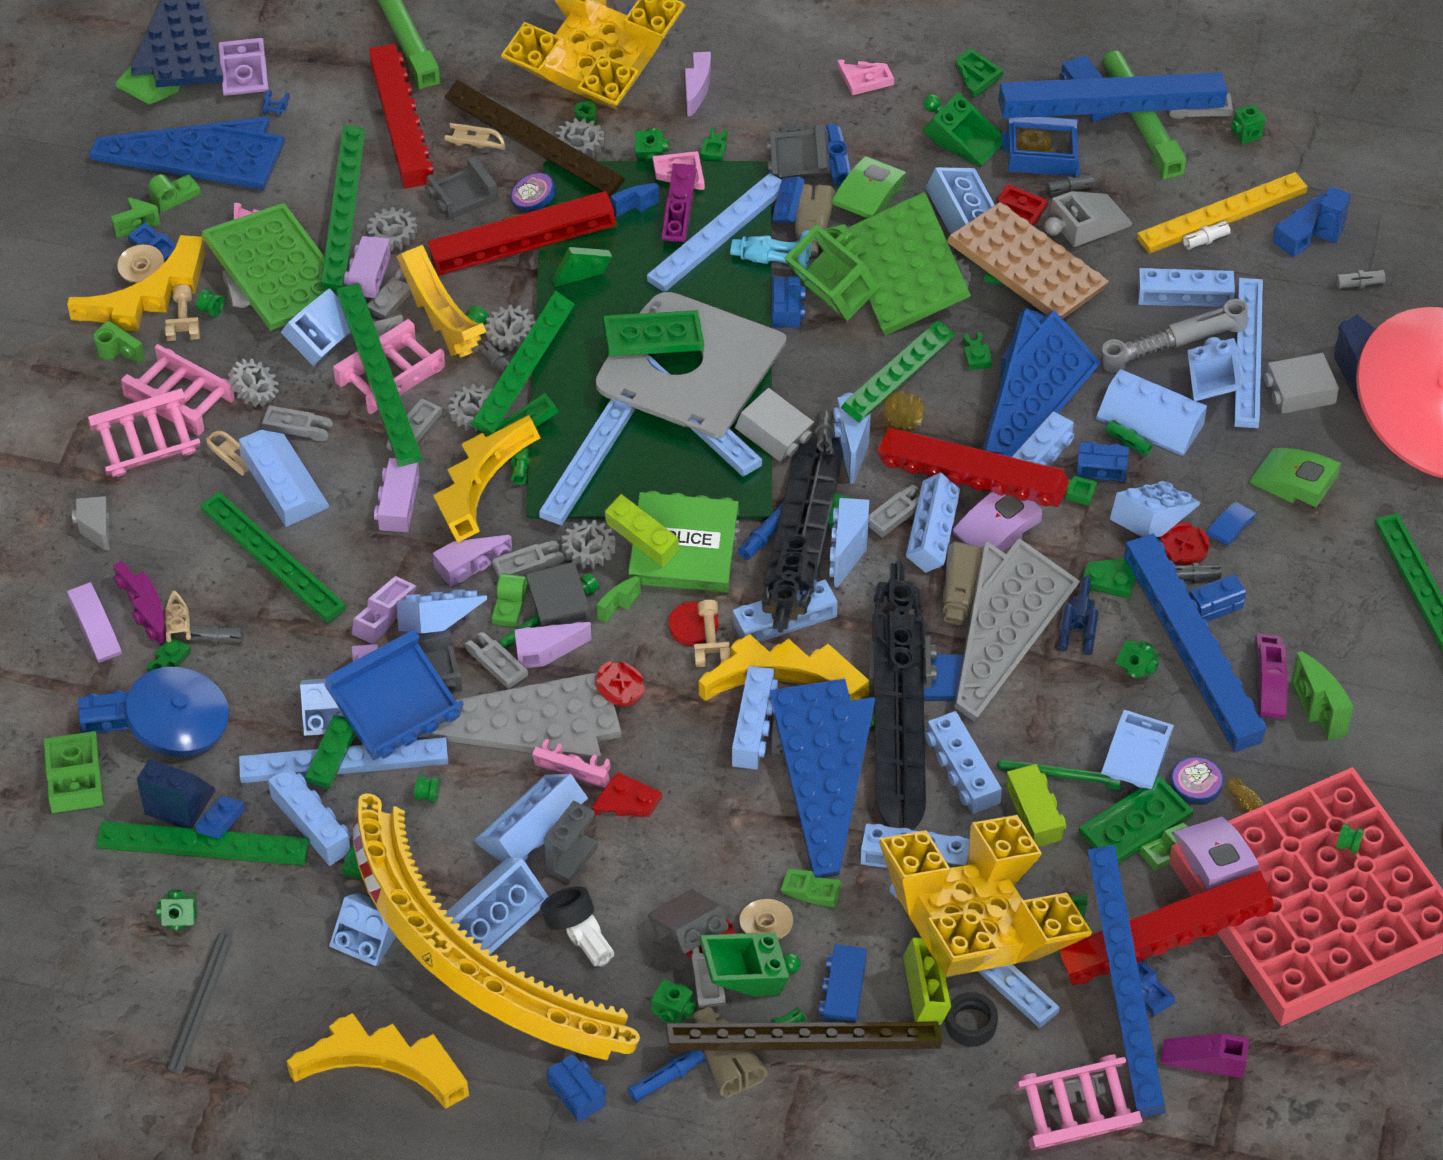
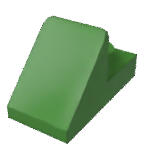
(138, 213)

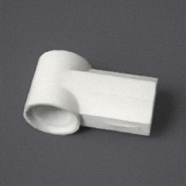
(592, 942)

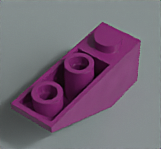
(1208, 1053)

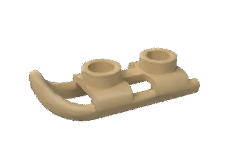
(480, 140)
(227, 450)
(174, 617)

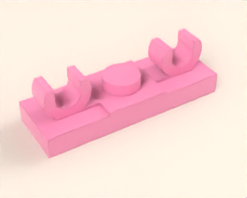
(572, 765)

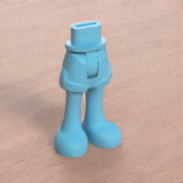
(764, 249)

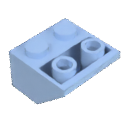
(317, 707)
(362, 930)

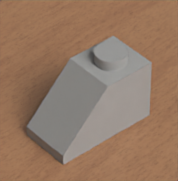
(93, 520)

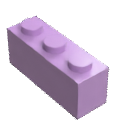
(369, 265)
(397, 496)

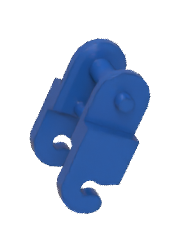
(282, 105)

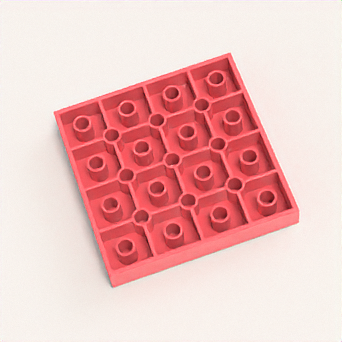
(1336, 913)

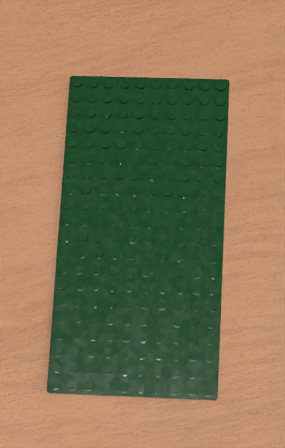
(649, 449)

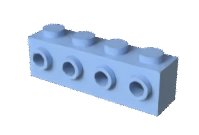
(1185, 287)
(1047, 441)
(933, 522)
(753, 621)
(753, 718)
(963, 762)
(309, 815)
(952, 848)

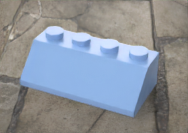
(958, 196)
(1153, 412)
(281, 476)
(530, 817)
(499, 904)

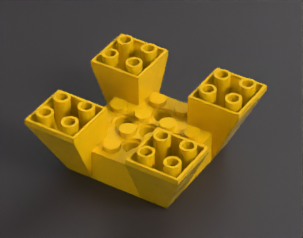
(596, 47)
(973, 911)

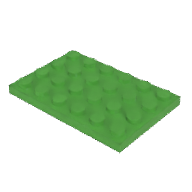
(270, 262)
(909, 263)

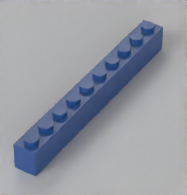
(1112, 95)
(1194, 643)
(1126, 981)

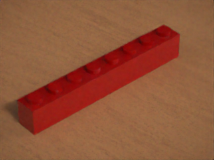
(400, 116)
(522, 233)
(973, 467)
(1174, 925)

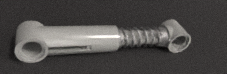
(1230, 317)

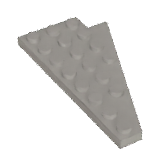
(1009, 611)
(524, 717)

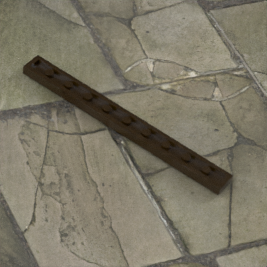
(534, 138)
(803, 1036)

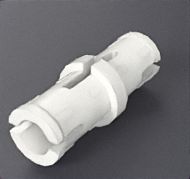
(1206, 235)

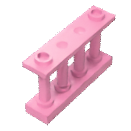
(392, 341)
(138, 389)
(148, 408)
(1070, 1129)

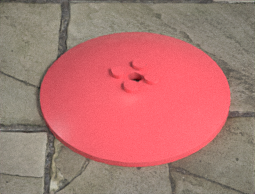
(1403, 386)

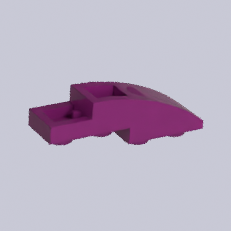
(679, 203)
(144, 600)
(1271, 676)

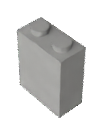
(1301, 383)
(775, 425)

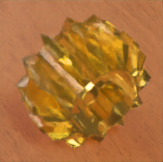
(1033, 140)
(904, 410)

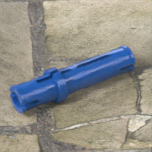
(760, 536)
(675, 1068)

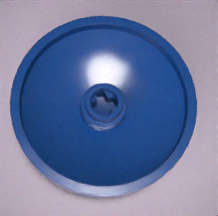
(176, 711)

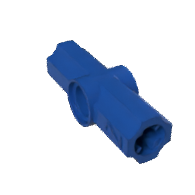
(837, 154)

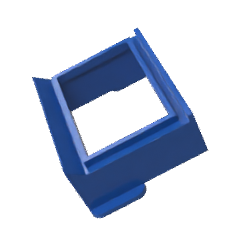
(1041, 161)

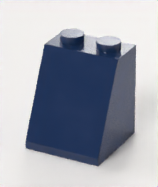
(1349, 345)
(173, 794)

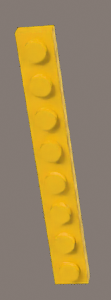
(1224, 210)

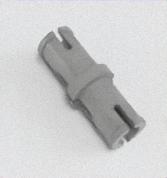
(1360, 279)

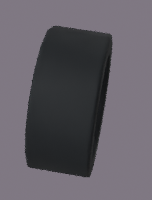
(567, 908)
(967, 1037)

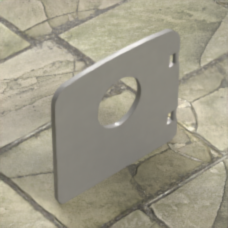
(732, 367)

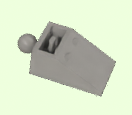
(1084, 217)

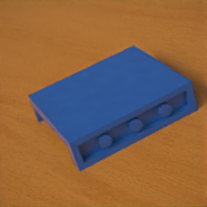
(392, 696)

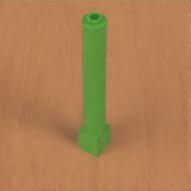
(421, 62)
(1166, 152)

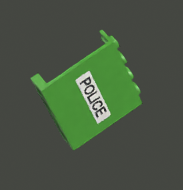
(705, 542)

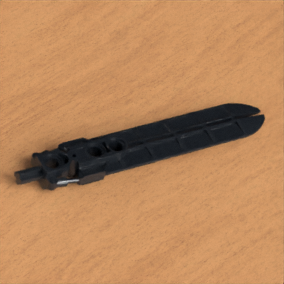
(796, 556)
(887, 627)

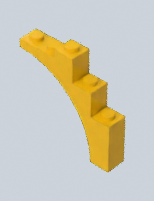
(428, 291)
(152, 294)
(471, 476)
(789, 666)
(387, 1050)

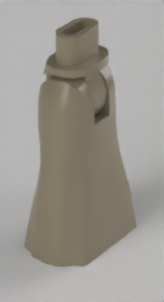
(814, 211)
(960, 581)
(731, 1069)

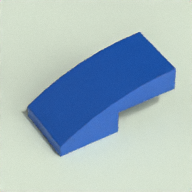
(638, 197)
(147, 236)
(1230, 523)
(1155, 994)

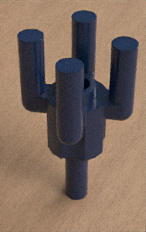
(1080, 616)

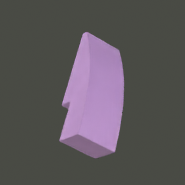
(697, 81)
(381, 610)
(94, 622)

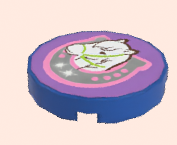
(533, 192)
(1197, 780)

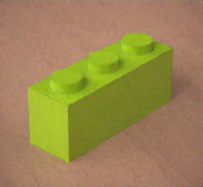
(642, 530)
(1035, 805)
(925, 983)

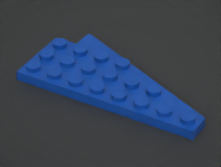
(217, 152)
(1039, 377)
(823, 753)

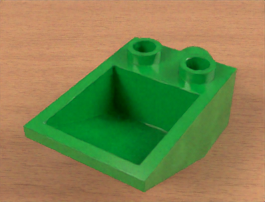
(963, 130)
(748, 962)

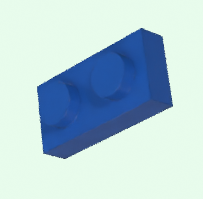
(788, 200)
(220, 817)

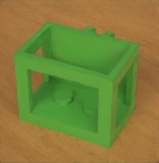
(837, 273)

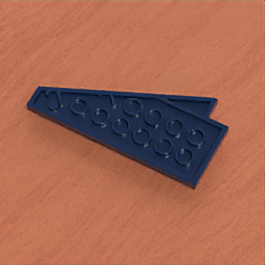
(179, 46)

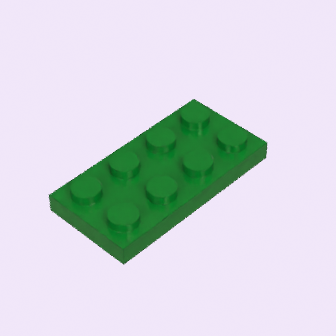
(653, 333)
(1137, 820)

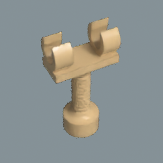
(182, 295)
(708, 609)

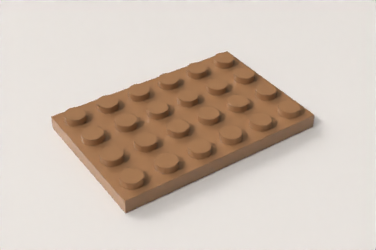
(1028, 261)

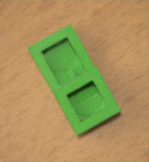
(621, 595)
(1158, 851)
(810, 889)

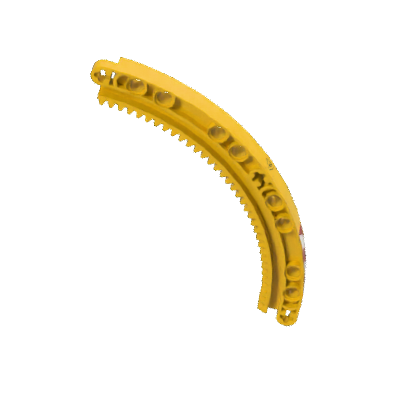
(459, 963)

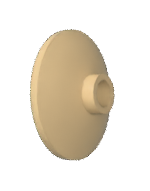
(139, 257)
(766, 917)

